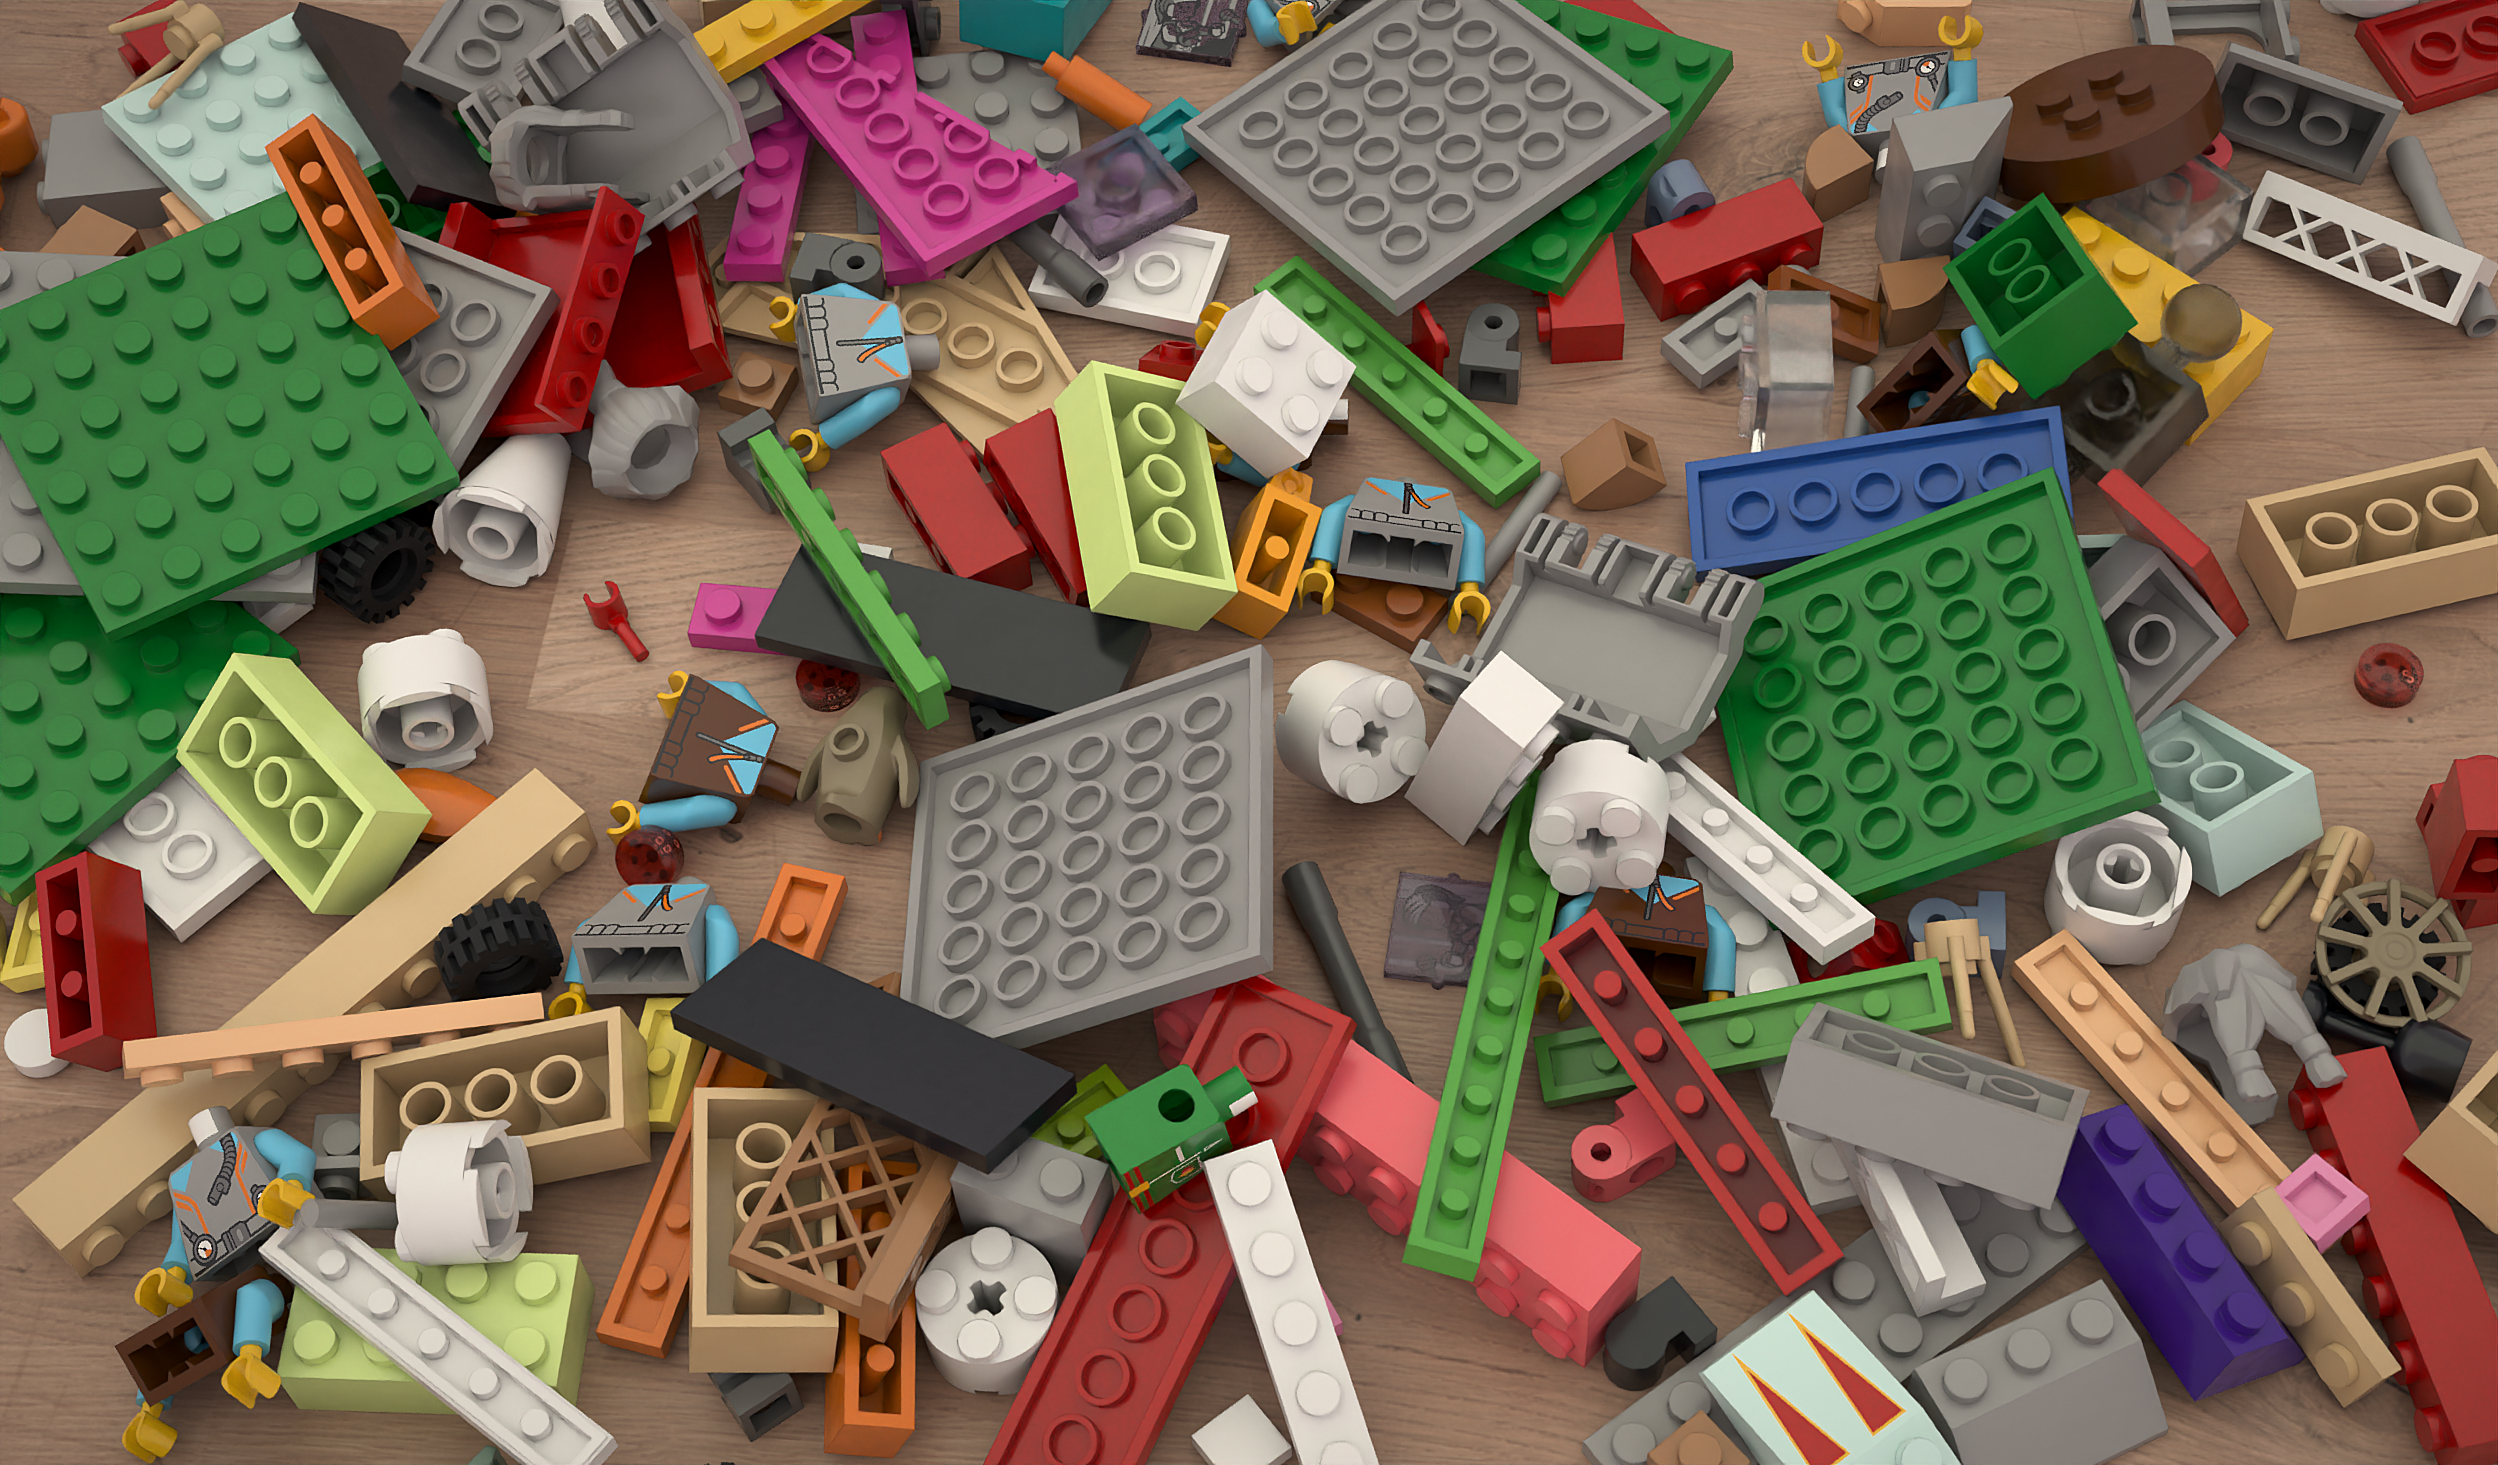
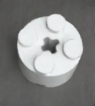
(425, 701)
(1352, 731)
(1600, 818)
(2119, 888)
(460, 1193)
(956, 1302)

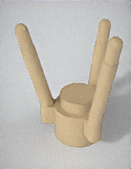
(190, 37)
(2335, 866)
(1958, 951)

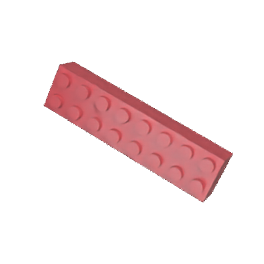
(1541, 1248)

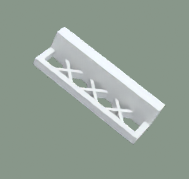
(2376, 227)
(1914, 1231)

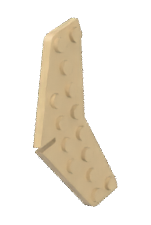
(992, 341)

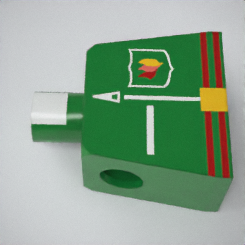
(1167, 1130)

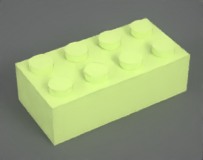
(1143, 499)
(301, 784)
(526, 1306)

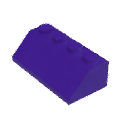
(2170, 1258)

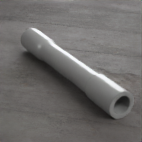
(2420, 186)

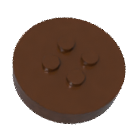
(2109, 123)

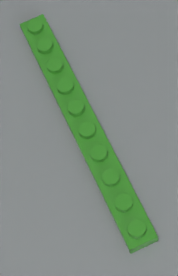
(1485, 1057)

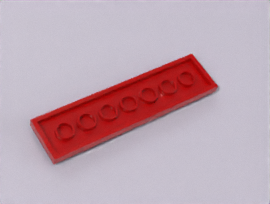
(1164, 1273)

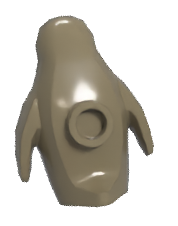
(862, 769)

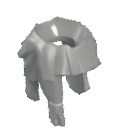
(545, 136)
(639, 438)
(2220, 1015)

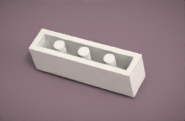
(1486, 750)

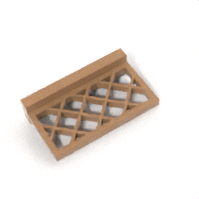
(901, 1247)

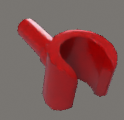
(613, 616)

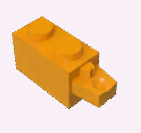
(1270, 552)

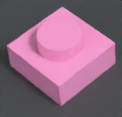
(2322, 1201)

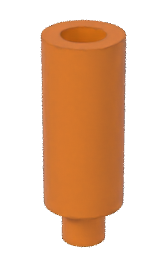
(1096, 91)

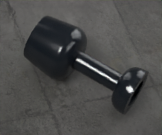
(2423, 1053)

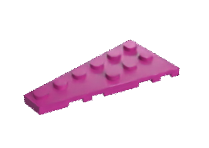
(913, 159)

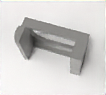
(2264, 20)

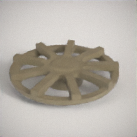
(2393, 952)

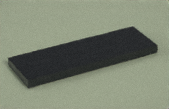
(403, 122)
(990, 639)
(875, 1054)

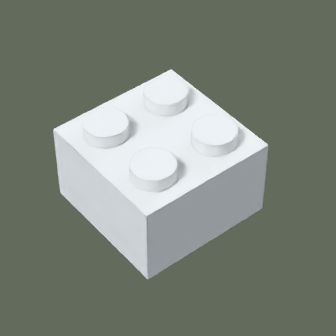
(1266, 384)

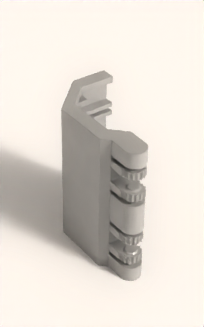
(684, 114)
(1611, 638)

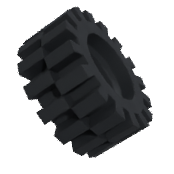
(377, 568)

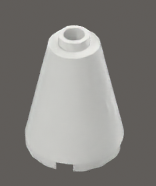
(507, 510)

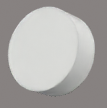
(29, 1045)

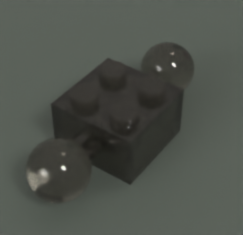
(2134, 401)

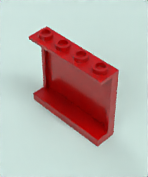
(587, 265)
(668, 317)

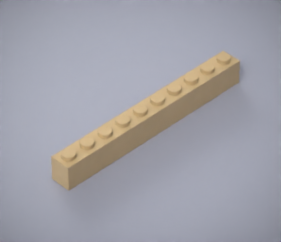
(371, 964)

